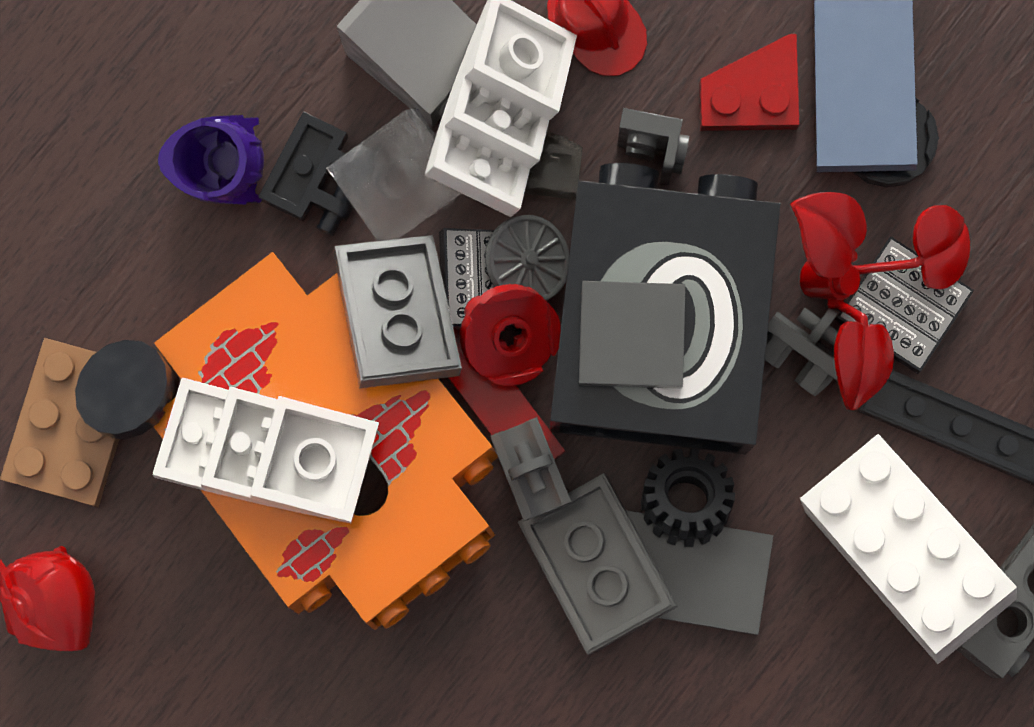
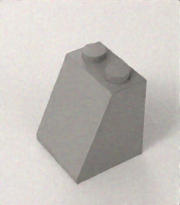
(409, 48)

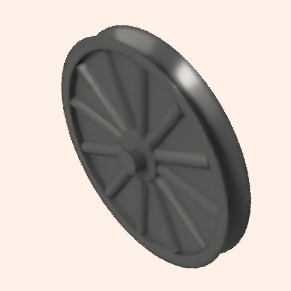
(529, 254)

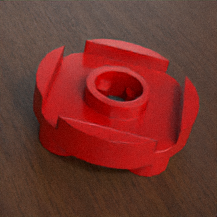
(487, 318)

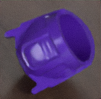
(220, 144)

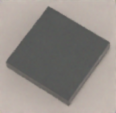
(632, 334)

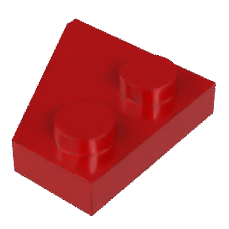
(754, 91)

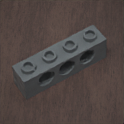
(989, 647)

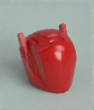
(48, 600)

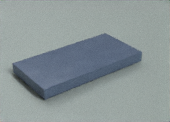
(865, 85)

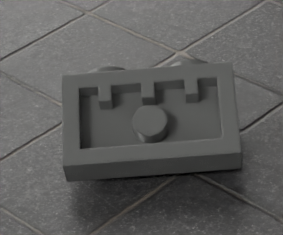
(652, 134)

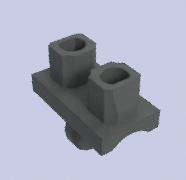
(786, 336)
(530, 469)

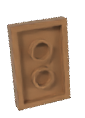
(51, 441)

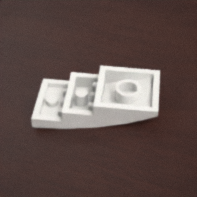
(501, 105)
(266, 450)

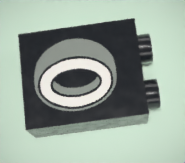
(725, 256)

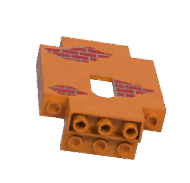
(297, 346)

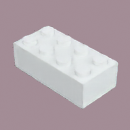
(909, 549)

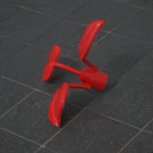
(830, 232)

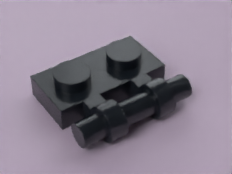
(302, 171)

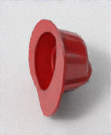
(607, 31)

